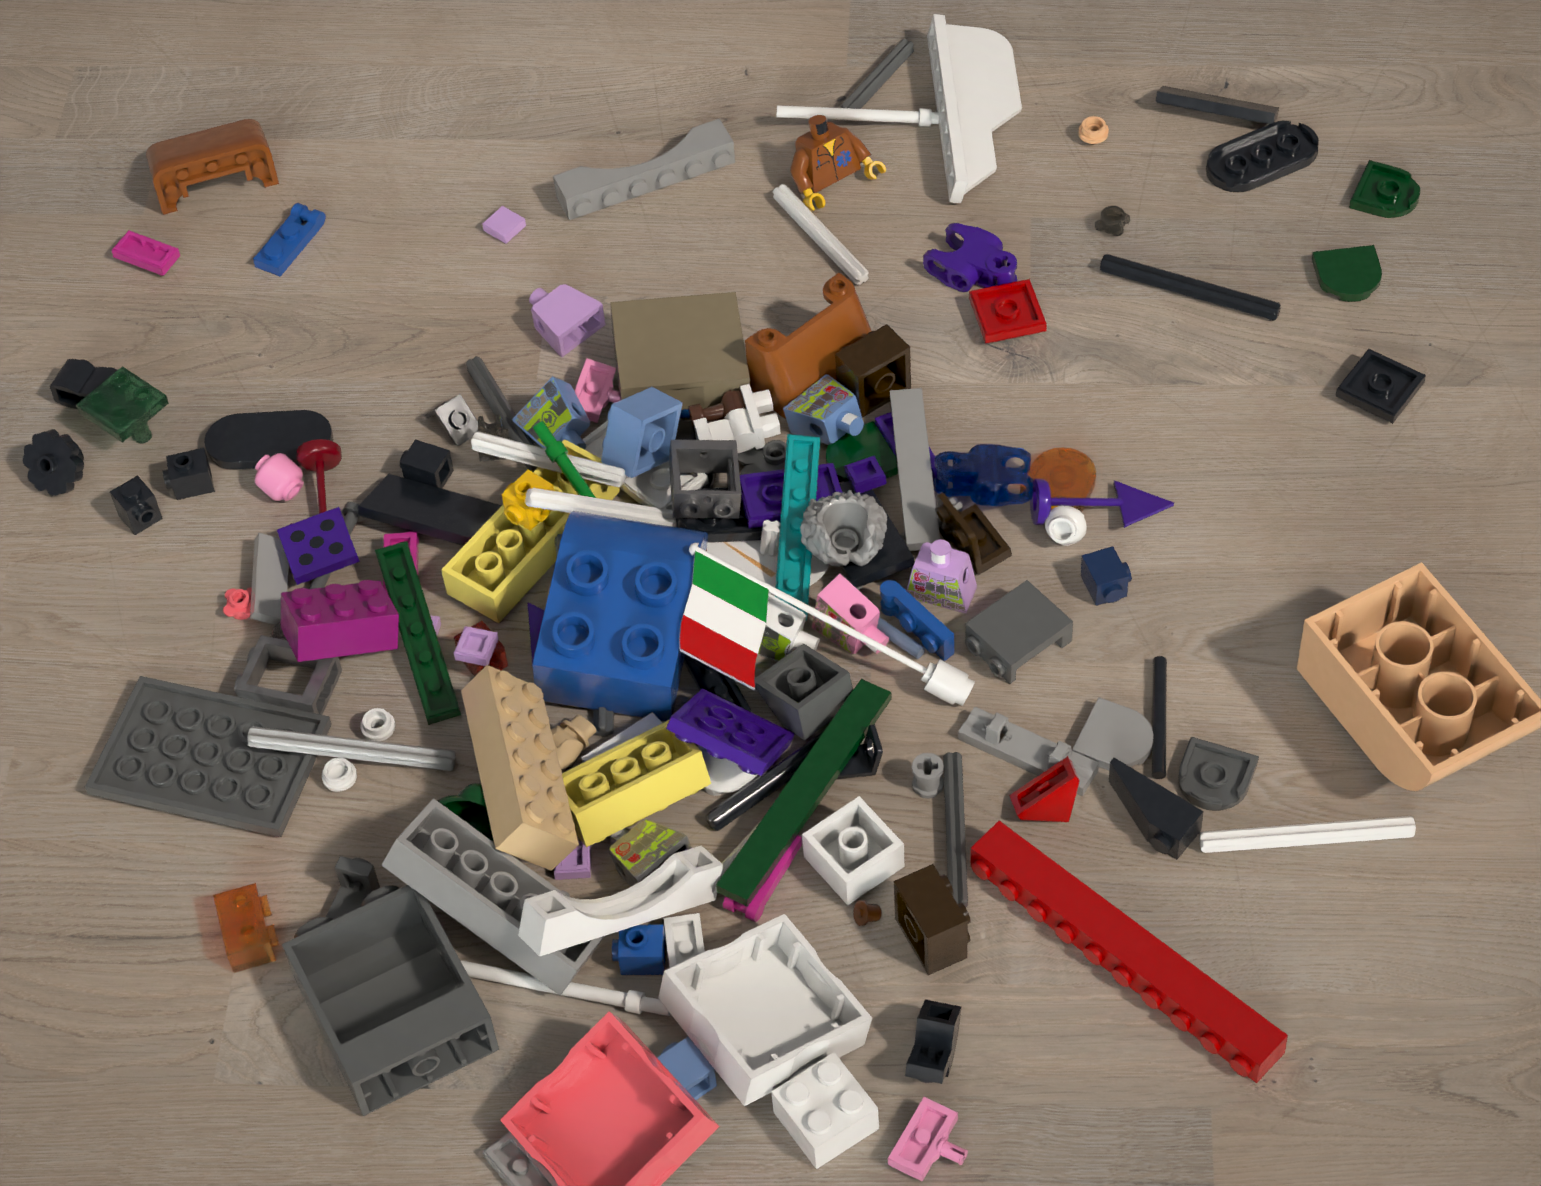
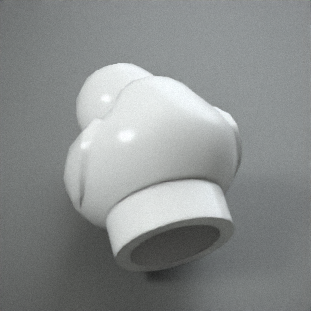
(1065, 525)

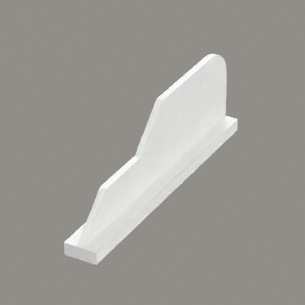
(974, 97)

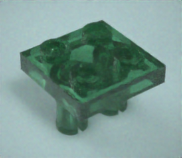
(123, 406)

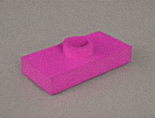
(146, 253)

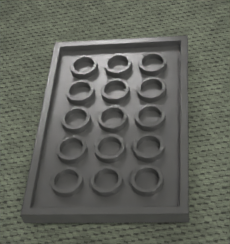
(192, 758)

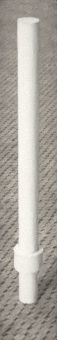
(923, 117)
(632, 1001)

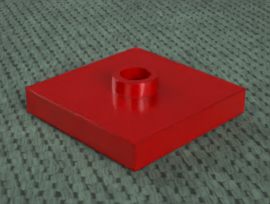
(1007, 311)

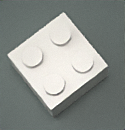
(853, 850)
(825, 1110)

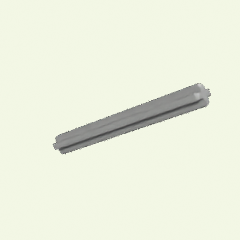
(351, 748)

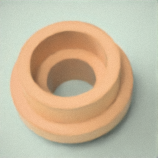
(1093, 130)

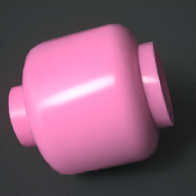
(278, 477)

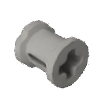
(927, 775)

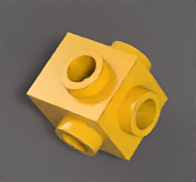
(514, 500)

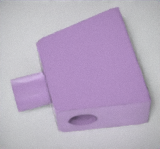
(565, 317)

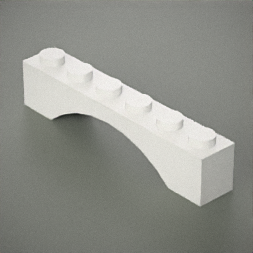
(680, 883)

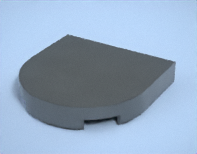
(1215, 775)

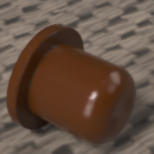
(866, 913)

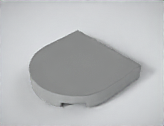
(1116, 733)

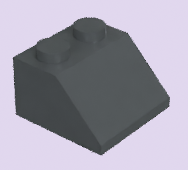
(804, 690)

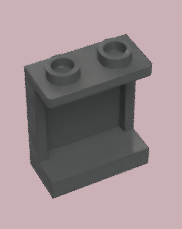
(1016, 630)

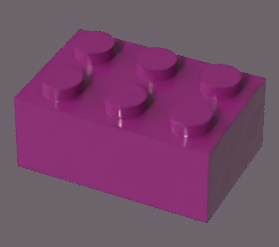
(339, 620)

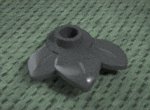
(768, 458)

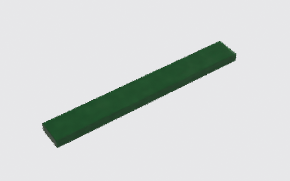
(803, 793)

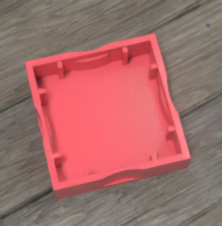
(610, 1114)

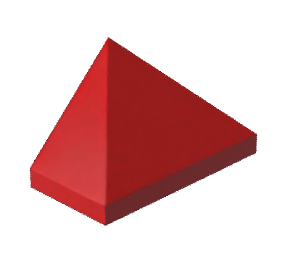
(1048, 795)

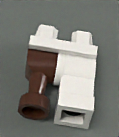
(737, 419)

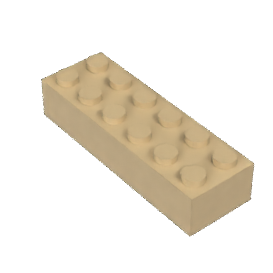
(519, 768)

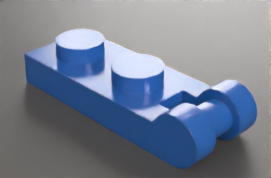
(289, 240)
(916, 619)

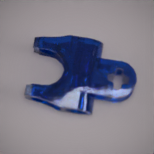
(984, 475)

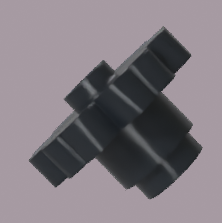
(53, 462)

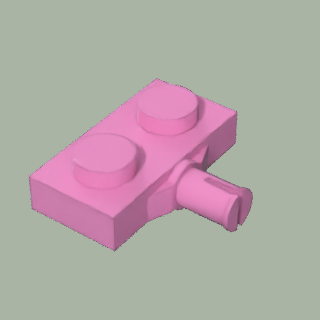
(596, 388)
(926, 1140)

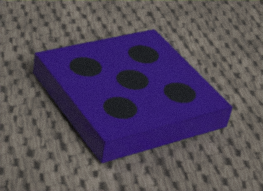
(317, 545)

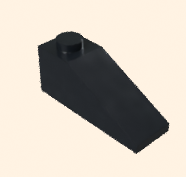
(1159, 814)

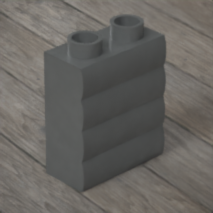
(390, 996)

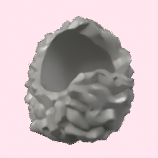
(844, 528)

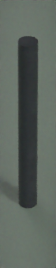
(1159, 717)

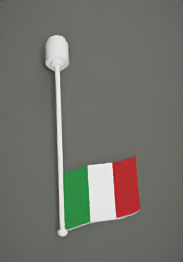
(729, 616)

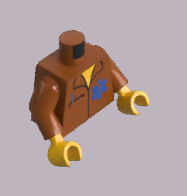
(826, 157)

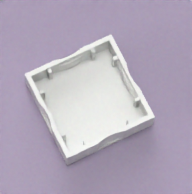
(763, 1008)

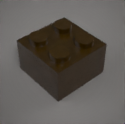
(874, 368)
(931, 918)

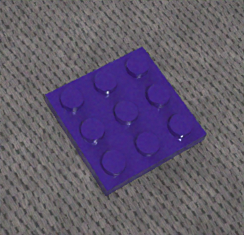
(730, 732)

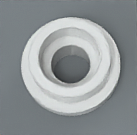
(374, 718)

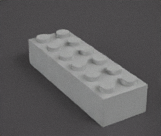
(480, 889)

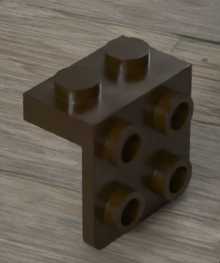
(972, 534)

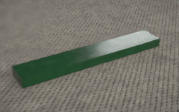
(418, 633)

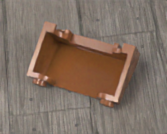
(208, 156)
(798, 361)

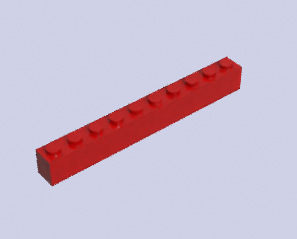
(1128, 952)

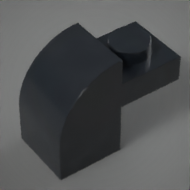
(934, 1042)

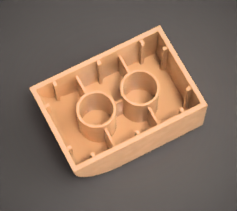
(1415, 679)

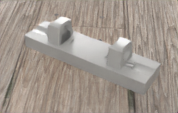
(1022, 746)

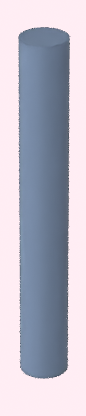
(901, 639)

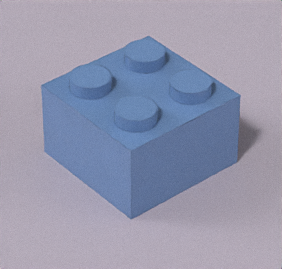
(641, 431)

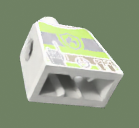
(784, 630)

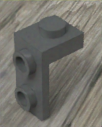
(357, 881)

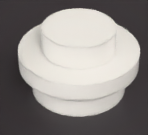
(339, 774)

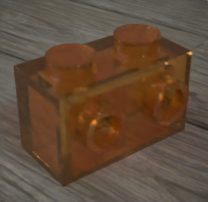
(245, 927)

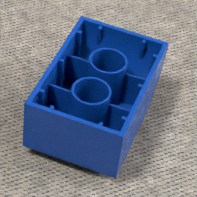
(616, 616)

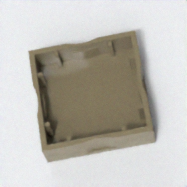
(680, 347)

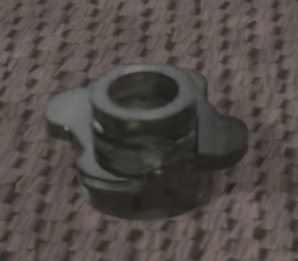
(1112, 220)

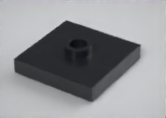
(1380, 385)

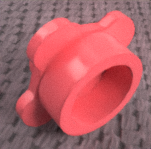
(234, 606)

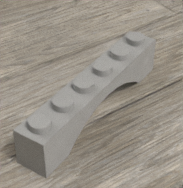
(593, 189)

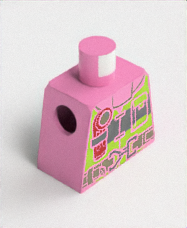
(851, 608)

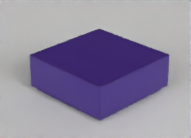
(865, 474)

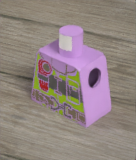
(942, 577)

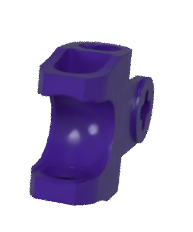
(976, 261)

